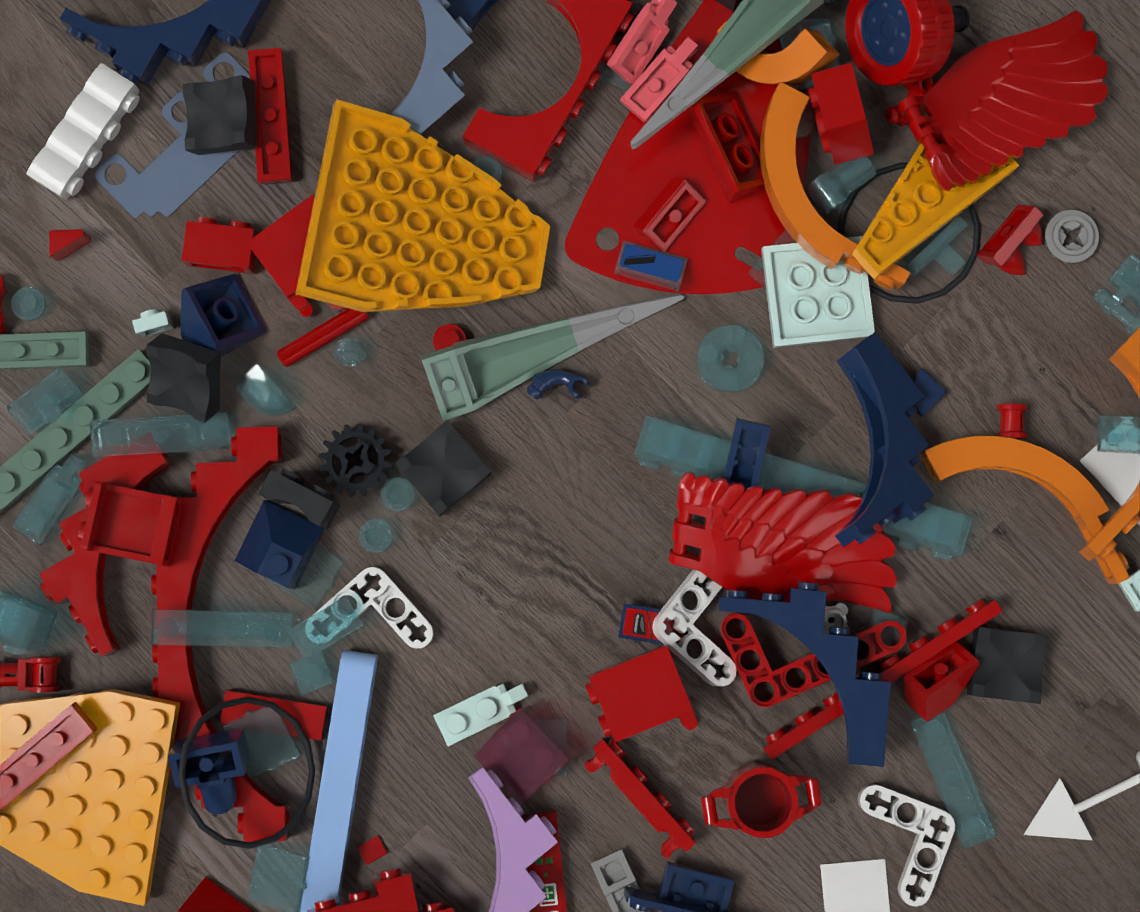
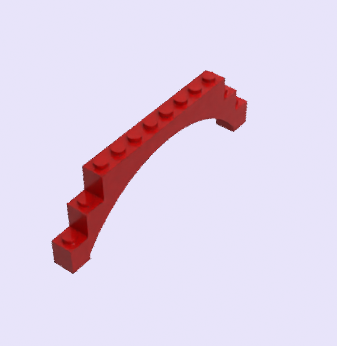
(216, 490)

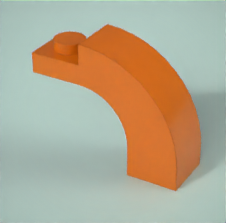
(794, 64)

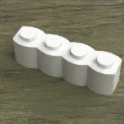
(83, 132)

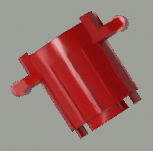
(761, 800)

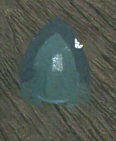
(263, 393)

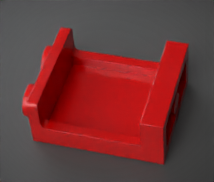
(130, 523)

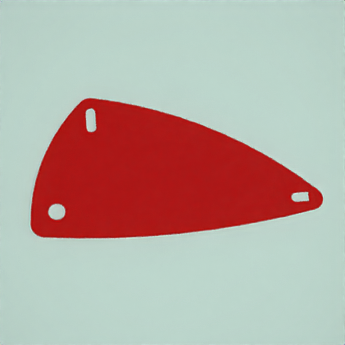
(634, 178)

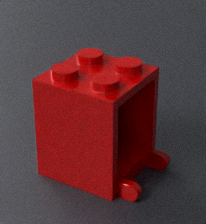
(282, 250)
(640, 694)

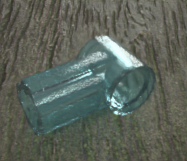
(834, 187)

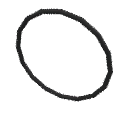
(952, 284)
(183, 763)

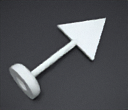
(1061, 818)

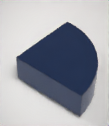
(930, 389)

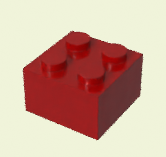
(840, 114)

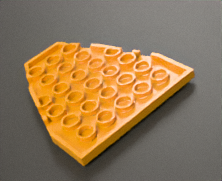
(412, 224)
(103, 804)

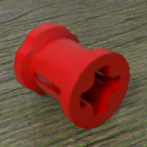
(1012, 421)

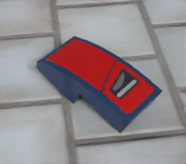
(638, 623)

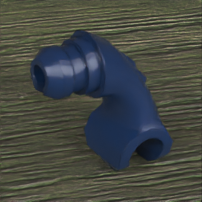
(547, 379)

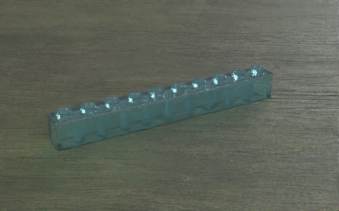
(702, 454)

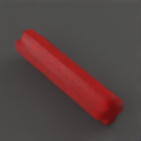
(320, 336)

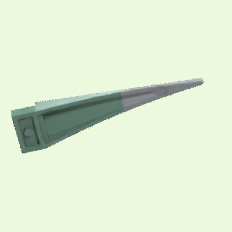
(744, 35)
(490, 365)

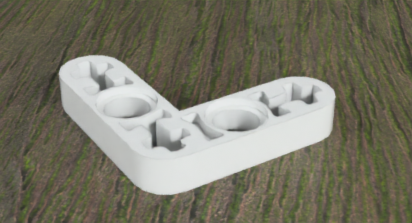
(379, 600)
(684, 621)
(919, 824)

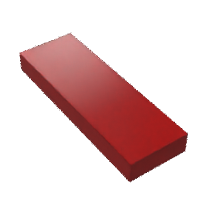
(309, 715)

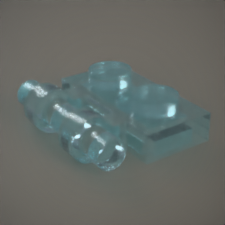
(1127, 282)

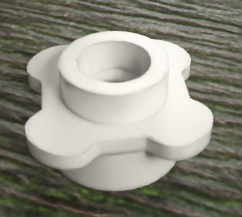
(838, 613)

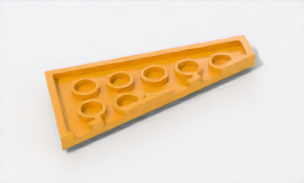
(917, 211)

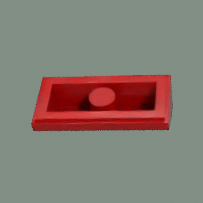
(669, 213)

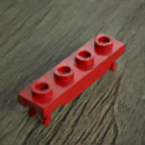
(651, 806)

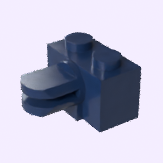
(212, 766)

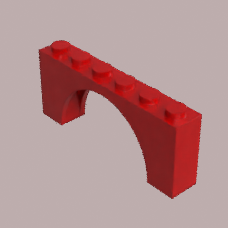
(528, 140)

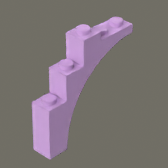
(516, 846)

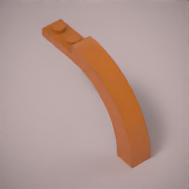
(788, 195)
(1039, 466)
(1128, 515)

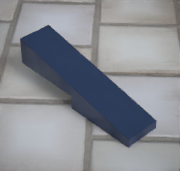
(746, 452)

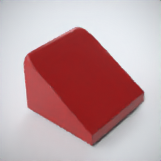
(65, 242)

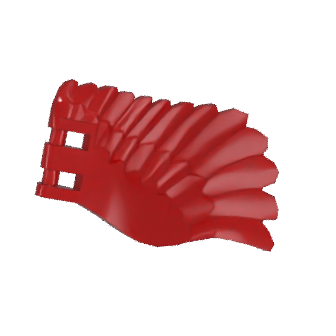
(1008, 100)
(779, 539)

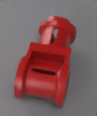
(32, 674)

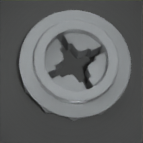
(1087, 236)

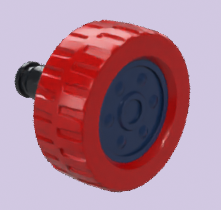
(902, 38)

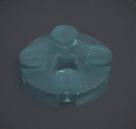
(726, 378)

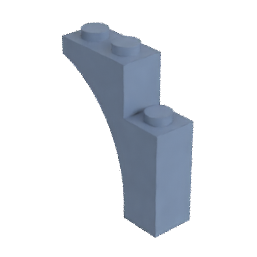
(434, 88)

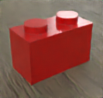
(219, 246)

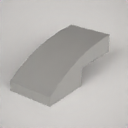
(613, 875)

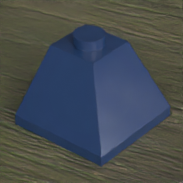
(219, 315)
(279, 545)

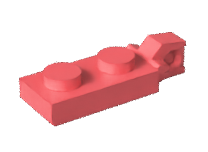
(642, 40)
(659, 80)

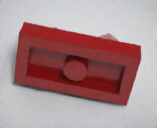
(1002, 247)

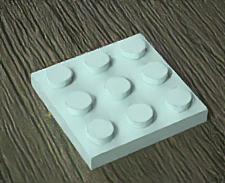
(812, 301)

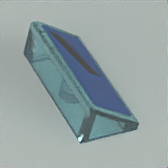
(650, 265)

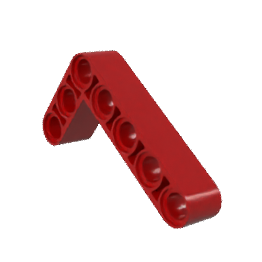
(808, 663)

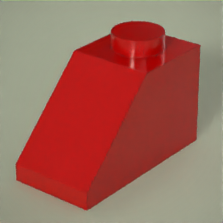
(939, 681)

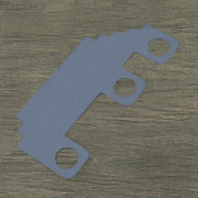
(174, 172)

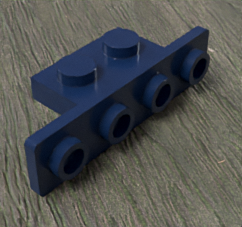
(684, 890)

